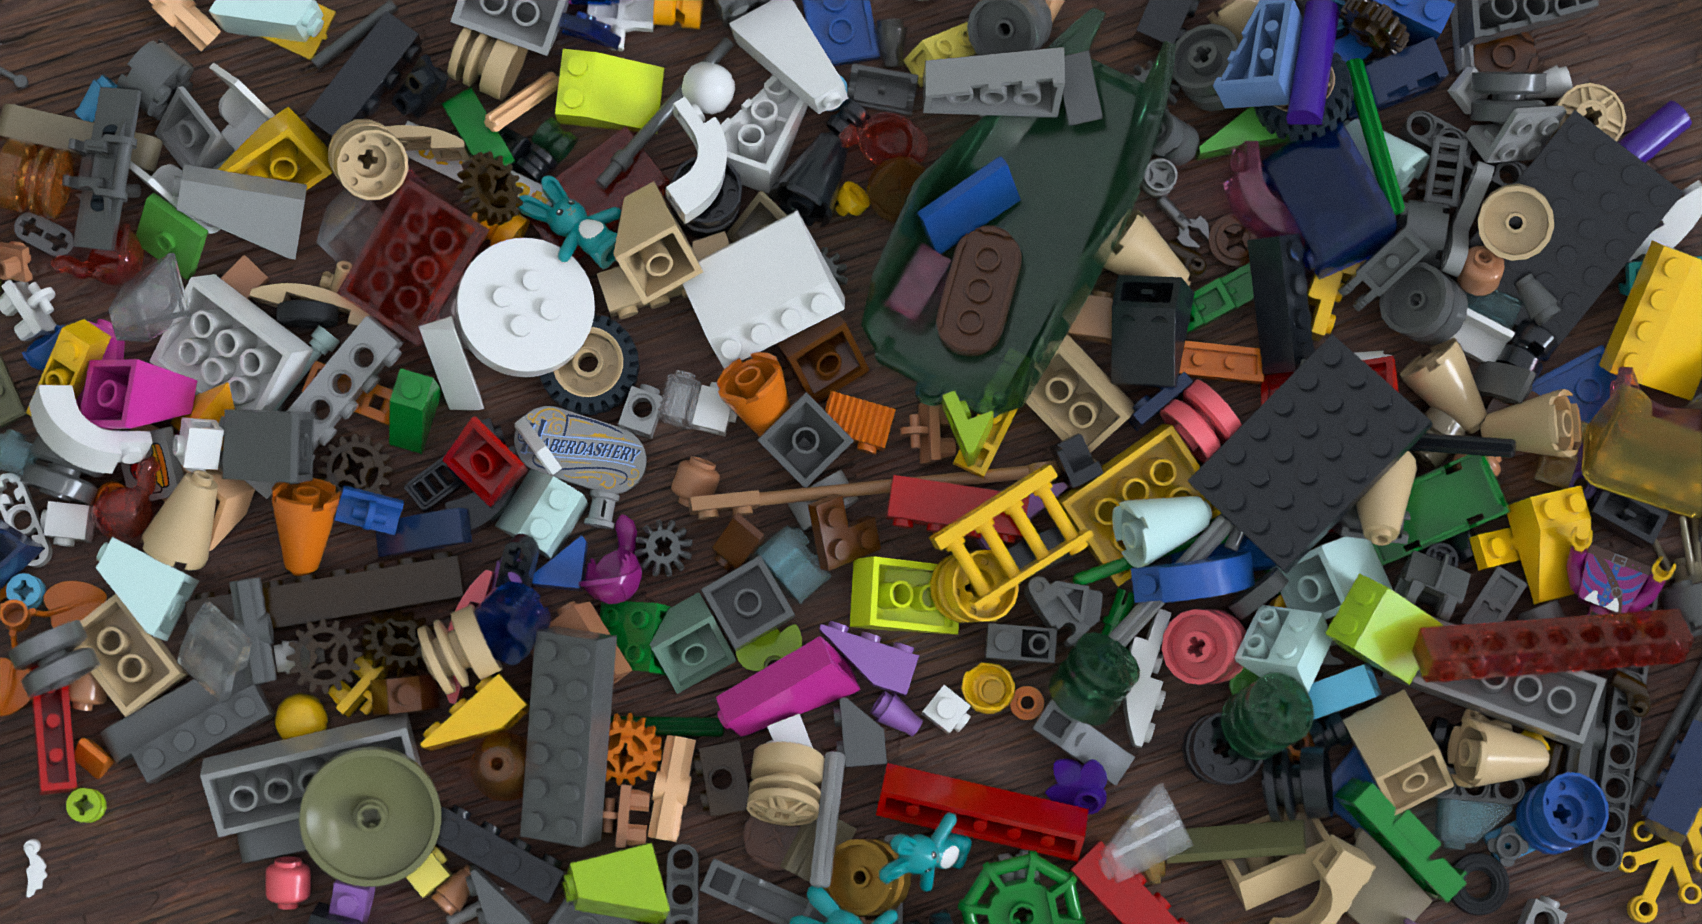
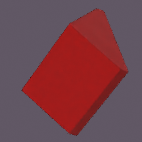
(484, 462)

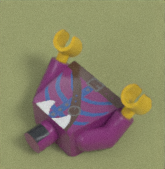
(1611, 581)

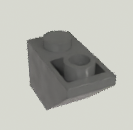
(1019, 644)
(862, 736)

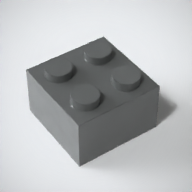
(748, 603)

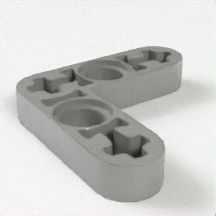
(1457, 235)

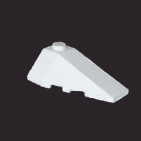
(763, 134)

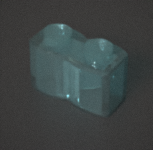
(794, 563)

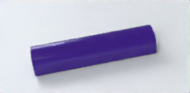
(1313, 63)
(1657, 131)

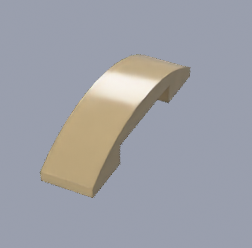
(443, 144)
(277, 293)

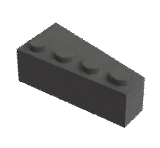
(1495, 19)

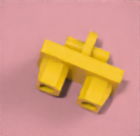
(351, 698)

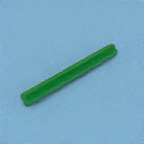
(1374, 135)

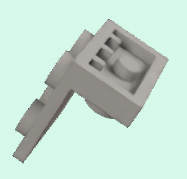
(1520, 137)

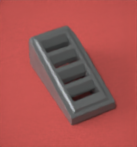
(1446, 142)

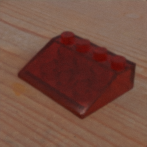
(413, 260)

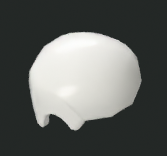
(708, 87)

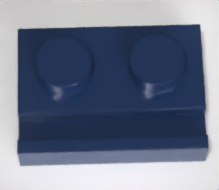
(1148, 408)

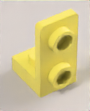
(945, 45)

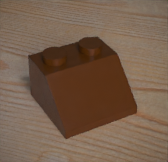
(823, 357)

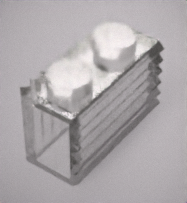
(680, 399)

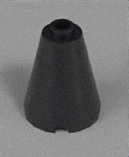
(813, 180)

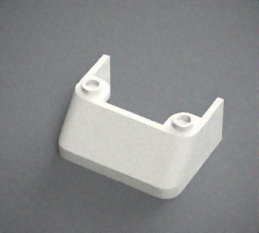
(242, 112)

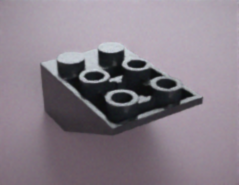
(1149, 329)
(1627, 517)

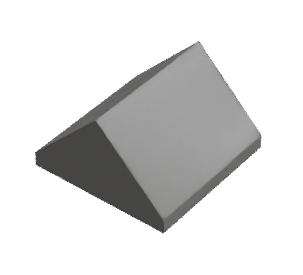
(191, 133)

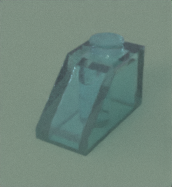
(1466, 821)

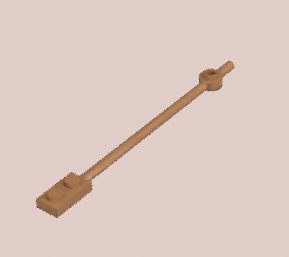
(744, 502)

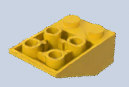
(487, 713)

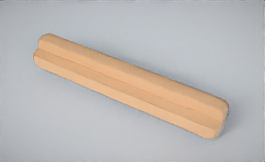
(522, 102)

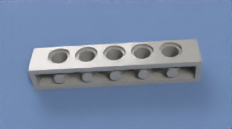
(324, 386)

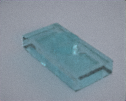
(1496, 307)

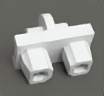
(33, 307)

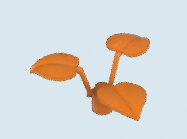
(65, 603)

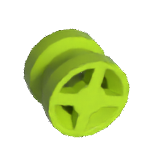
(93, 806)

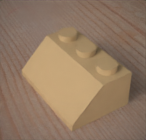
(1079, 397)
(133, 663)
(1268, 877)

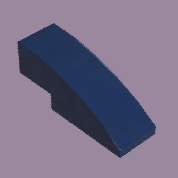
(426, 532)

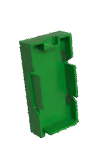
(1444, 502)
(1401, 838)

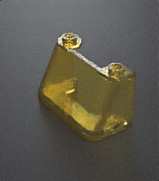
(1643, 455)

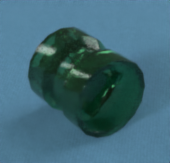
(554, 139)

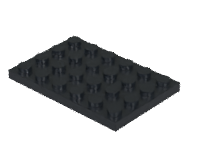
(1602, 213)
(1310, 453)

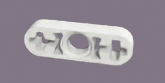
(22, 493)

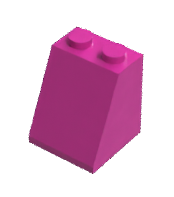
(134, 394)

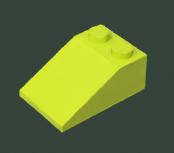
(607, 91)
(896, 597)

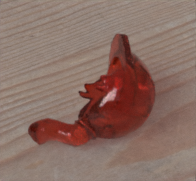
(886, 137)
(104, 265)
(127, 510)

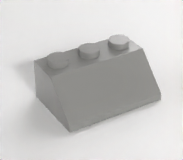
(518, 22)

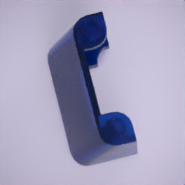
(1331, 199)

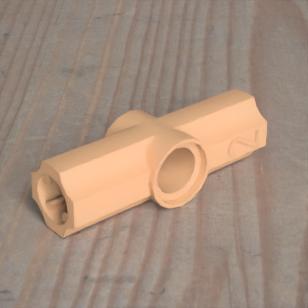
(188, 20)
(671, 788)

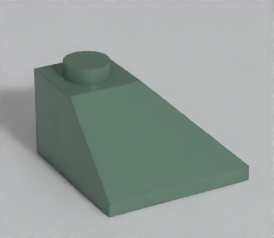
(690, 644)

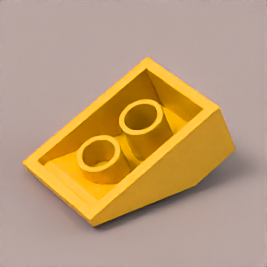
(282, 151)
(1543, 538)

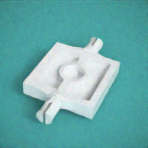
(626, 17)

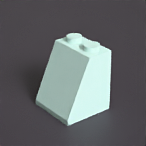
(269, 18)
(543, 510)
(1327, 574)
(146, 586)

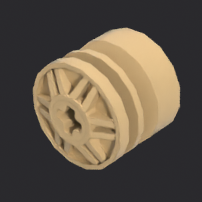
(486, 56)
(1597, 103)
(378, 174)
(457, 650)
(785, 783)

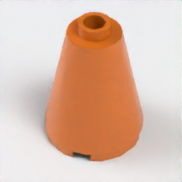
(755, 390)
(304, 522)

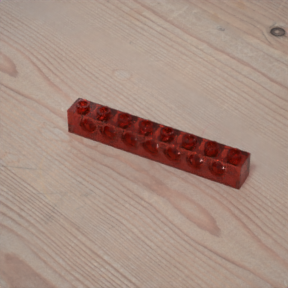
(1552, 645)

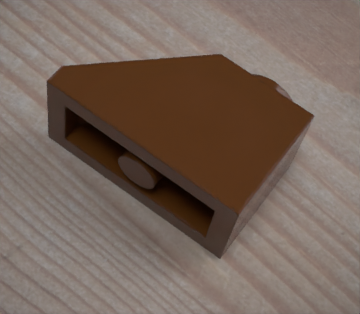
(737, 543)
(404, 694)

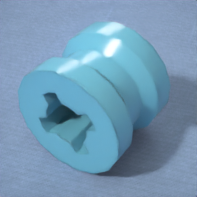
(33, 591)

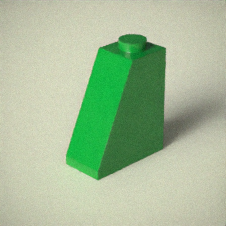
(412, 410)

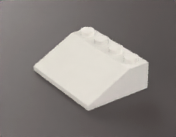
(763, 289)
(234, 344)

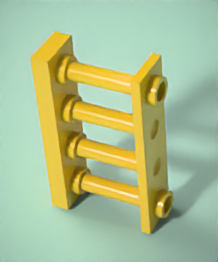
(1011, 503)

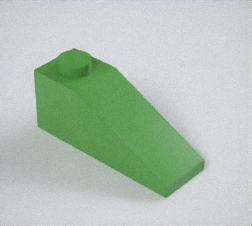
(1241, 129)

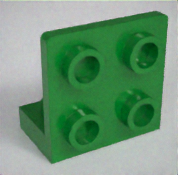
(635, 627)

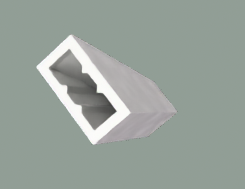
(789, 50)

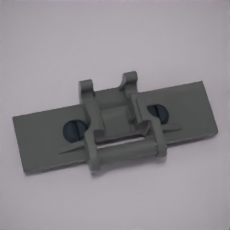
(105, 168)

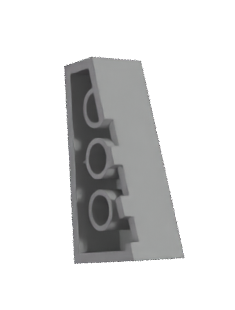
(996, 84)

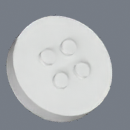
(524, 307)

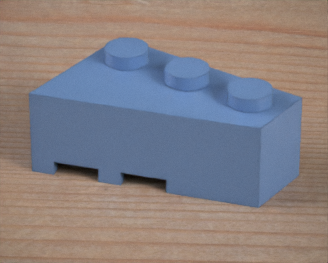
(1265, 59)

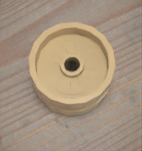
(1510, 202)

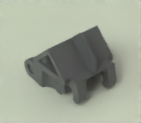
(1432, 583)
(1064, 605)

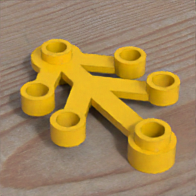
(1668, 856)

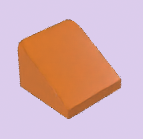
(93, 757)

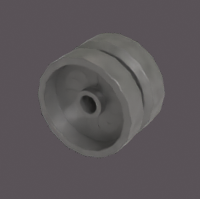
(56, 663)

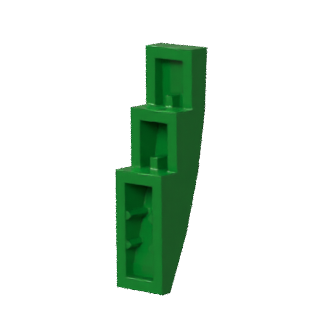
(1221, 298)

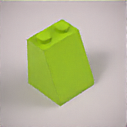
(1380, 628)
(619, 885)

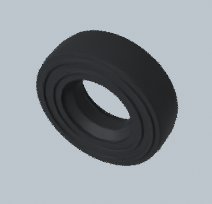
(307, 314)
(1499, 884)

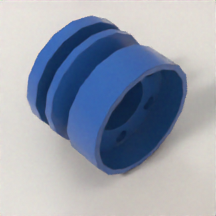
(1562, 813)

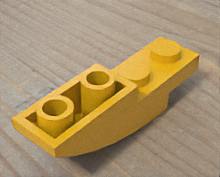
(1322, 295)

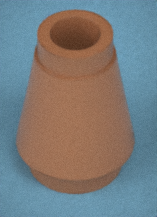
(453, 892)

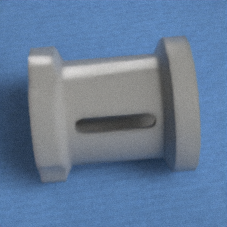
(598, 499)

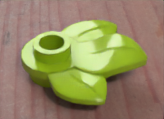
(770, 648)

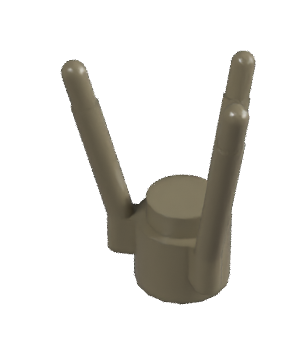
(1691, 565)

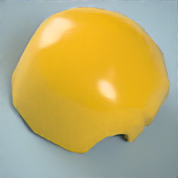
(988, 688)
(300, 715)

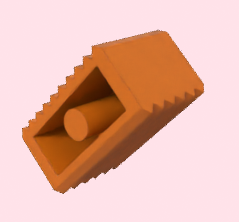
(862, 420)

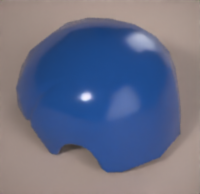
(40, 350)

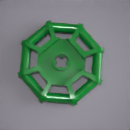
(1022, 893)

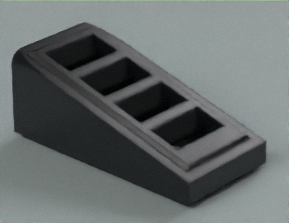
(438, 497)

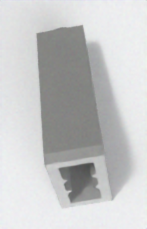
(244, 205)

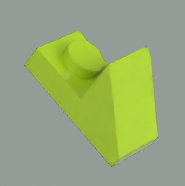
(968, 431)

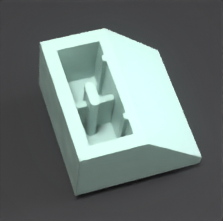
(1285, 643)

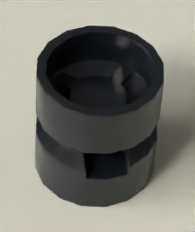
(1529, 348)

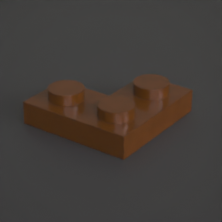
(837, 539)

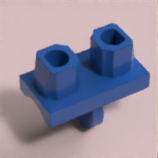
(369, 510)

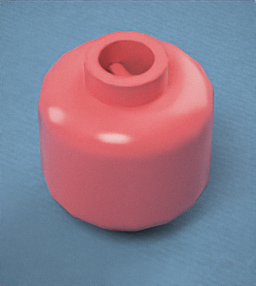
(288, 882)

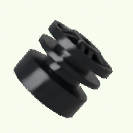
(724, 209)
(1209, 767)
(1298, 783)

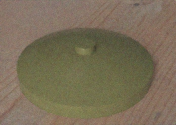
(370, 816)

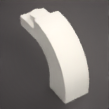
(701, 185)
(77, 439)

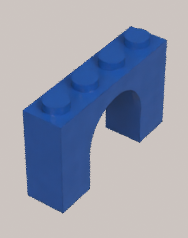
(1421, 17)

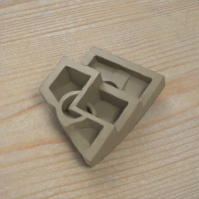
(1389, 893)

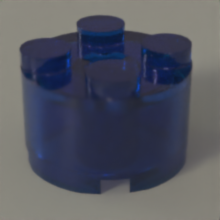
(511, 621)

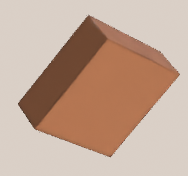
(245, 276)

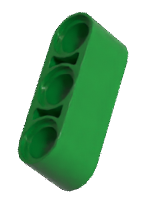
(468, 119)

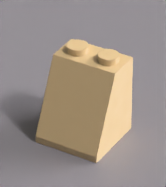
(653, 245)
(1399, 751)

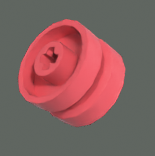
(1202, 420)
(1202, 646)

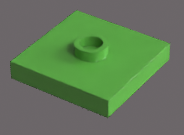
(170, 231)

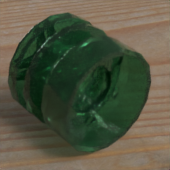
(1094, 679)
(1267, 716)

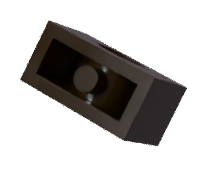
(728, 758)

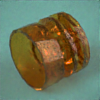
(34, 178)

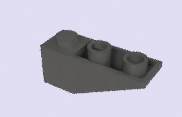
(1082, 741)
(495, 903)

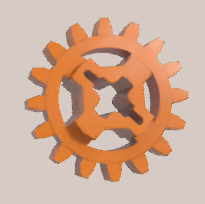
(641, 752)

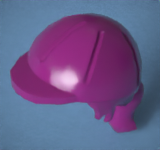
(618, 572)

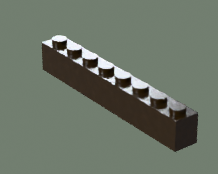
(352, 594)

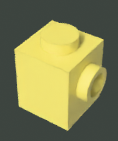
(430, 873)

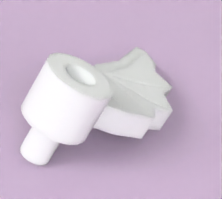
(36, 871)

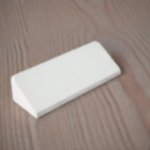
(451, 365)

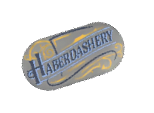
(587, 449)

